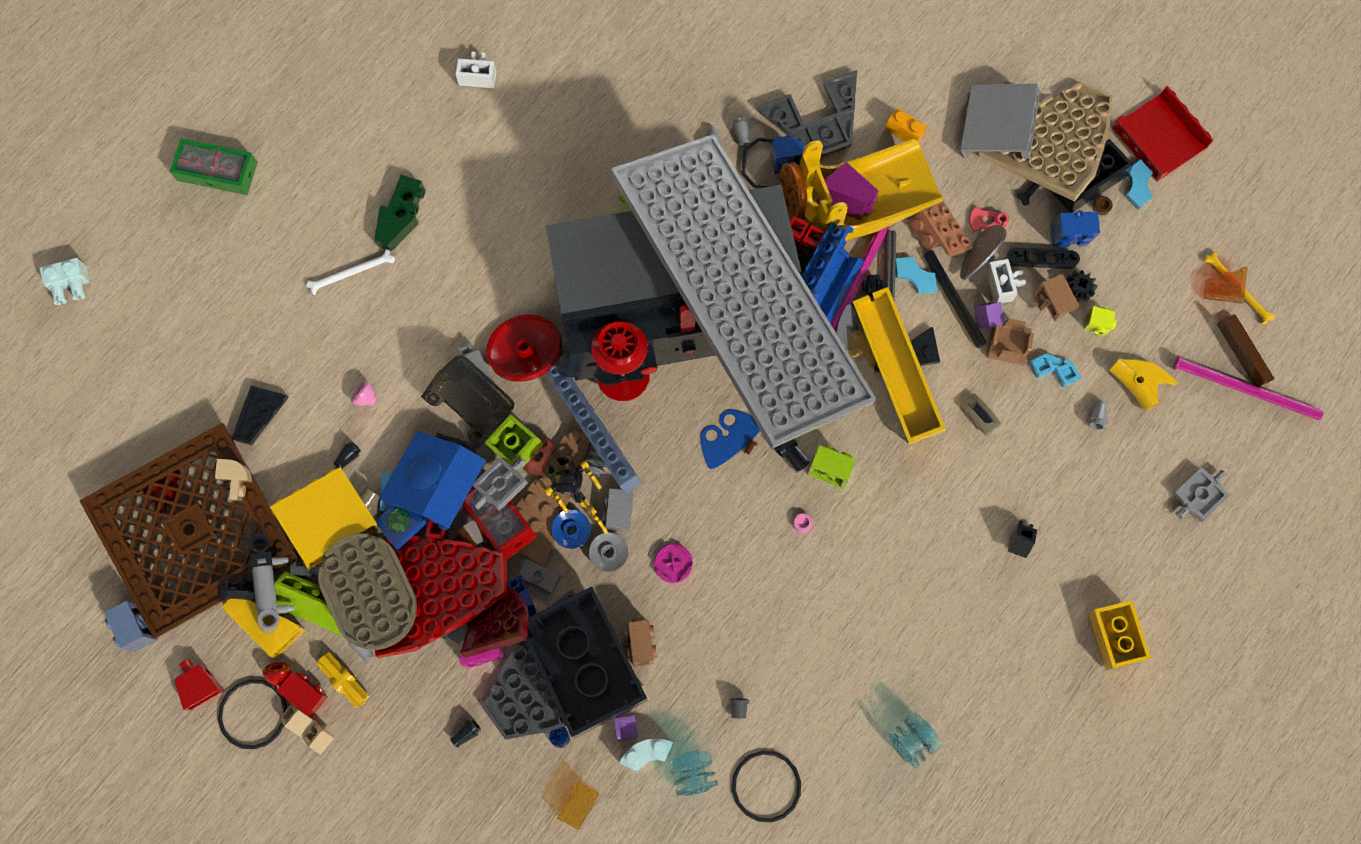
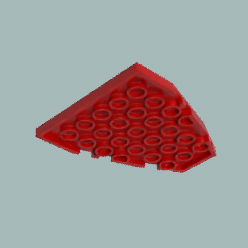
(450, 587)

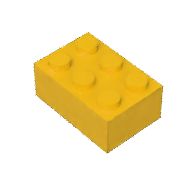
(1119, 635)

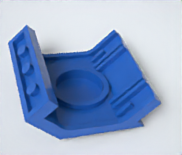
(831, 270)
(432, 479)

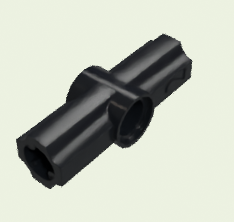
(793, 455)

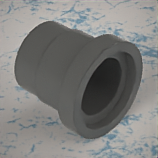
(738, 707)

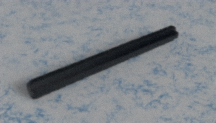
(955, 299)

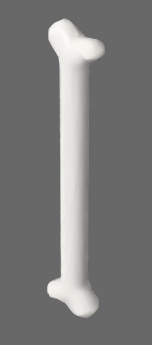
(315, 285)

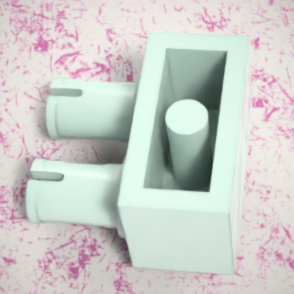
(65, 275)

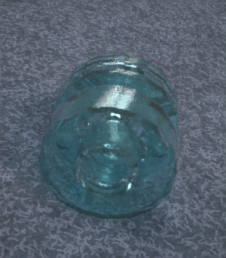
(917, 738)
(692, 769)

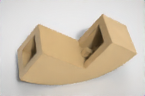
(307, 728)

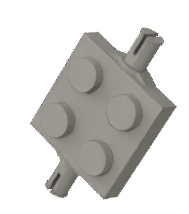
(499, 484)
(1201, 494)

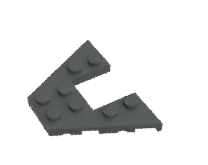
(833, 131)

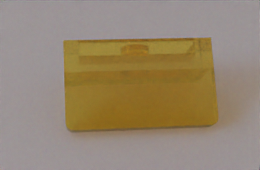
(578, 805)

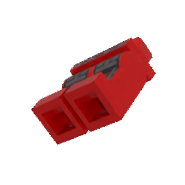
(806, 241)

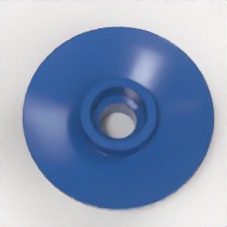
(571, 519)

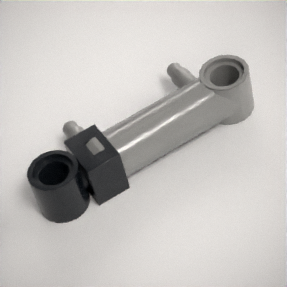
(263, 583)

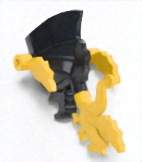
(570, 482)

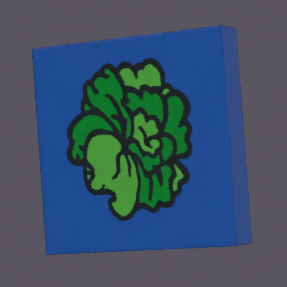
(399, 525)

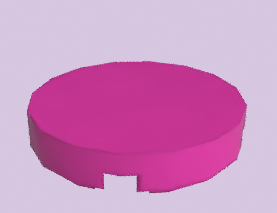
(673, 563)

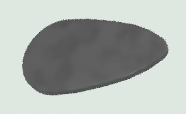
(983, 250)

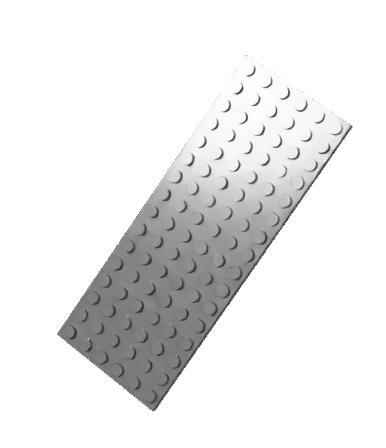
(743, 289)

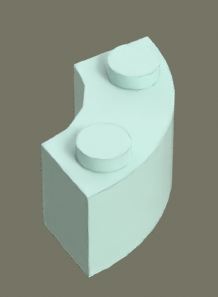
(646, 751)

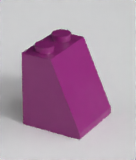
(853, 189)

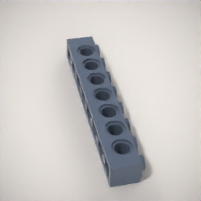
(595, 430)

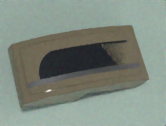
(981, 414)

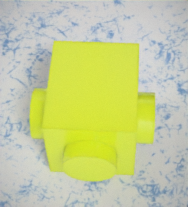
(1100, 320)

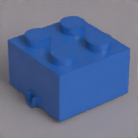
(1075, 229)

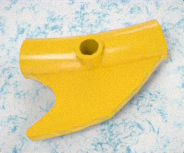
(1142, 380)

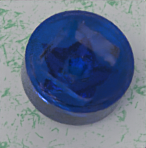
(559, 737)

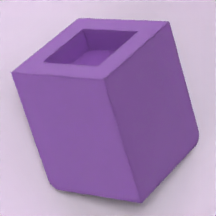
(989, 315)
(625, 727)

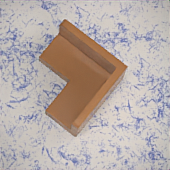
(1056, 297)

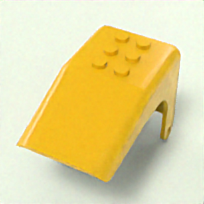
(896, 172)

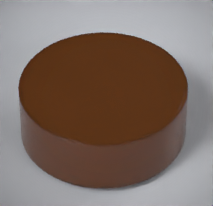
(1102, 205)

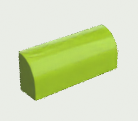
(307, 601)

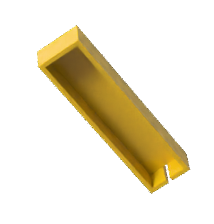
(899, 366)

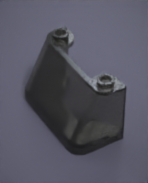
(470, 396)

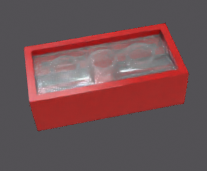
(504, 528)

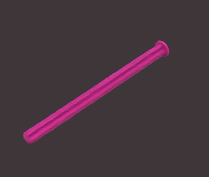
(867, 257)
(1247, 388)

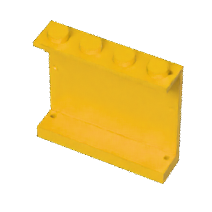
(322, 516)

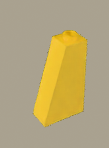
(273, 643)

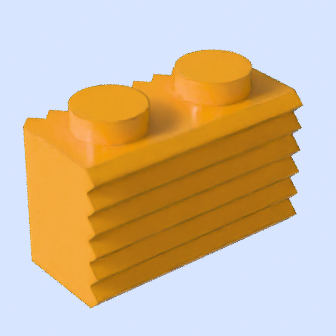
(905, 126)

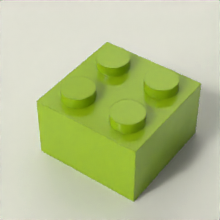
(514, 441)
(832, 466)

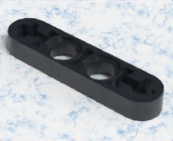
(1042, 258)

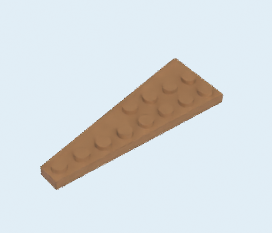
(542, 510)

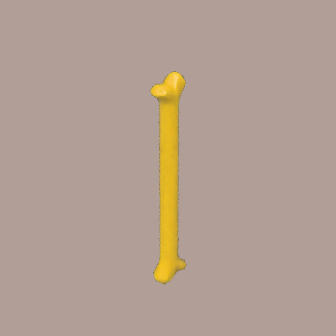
(1265, 316)

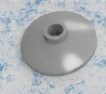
(608, 542)

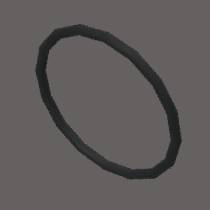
(221, 714)
(735, 781)

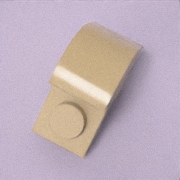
(236, 473)

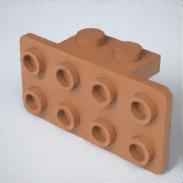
(938, 227)

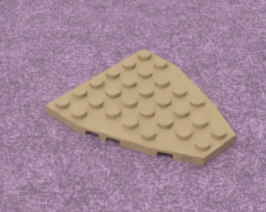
(1065, 141)

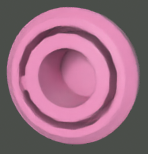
(364, 395)

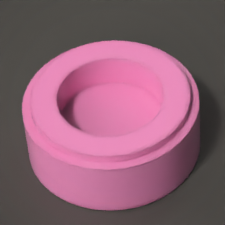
(802, 522)

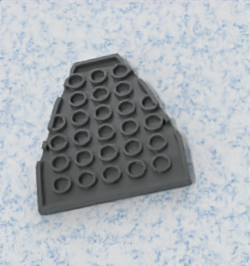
(520, 698)

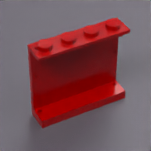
(1163, 134)

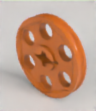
(793, 189)

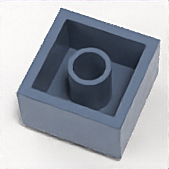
(128, 627)

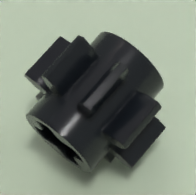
(872, 284)

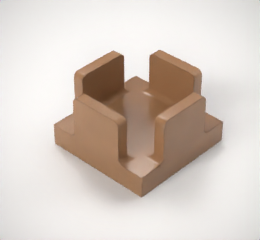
(1010, 342)

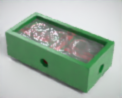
(213, 166)

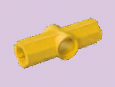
(343, 680)

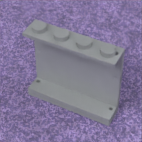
(1000, 118)

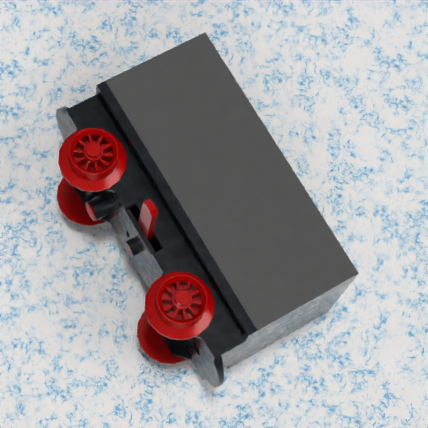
(622, 304)

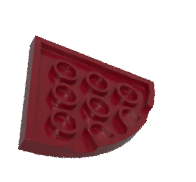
(497, 626)

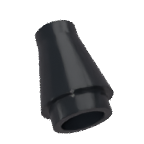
(347, 454)
(466, 732)

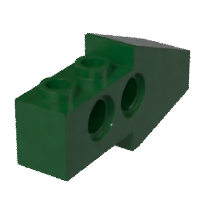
(391, 228)

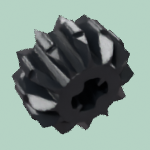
(1085, 282)

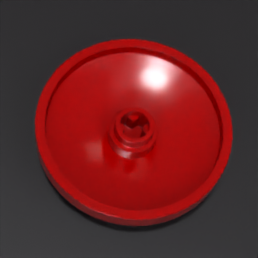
(524, 347)

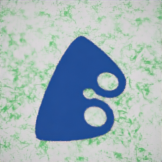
(726, 447)

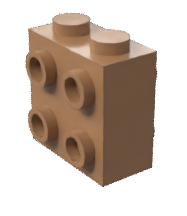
(640, 636)

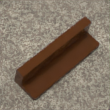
(1245, 350)

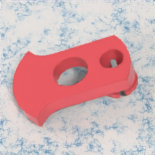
(977, 215)
(538, 467)

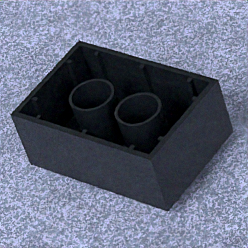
(583, 663)

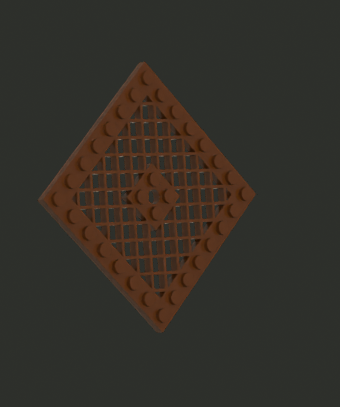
(122, 555)

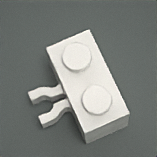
(476, 72)
(1002, 281)

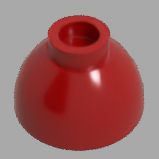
(276, 673)

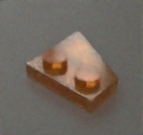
(1227, 287)

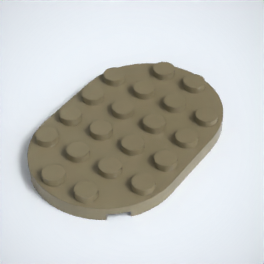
(367, 592)

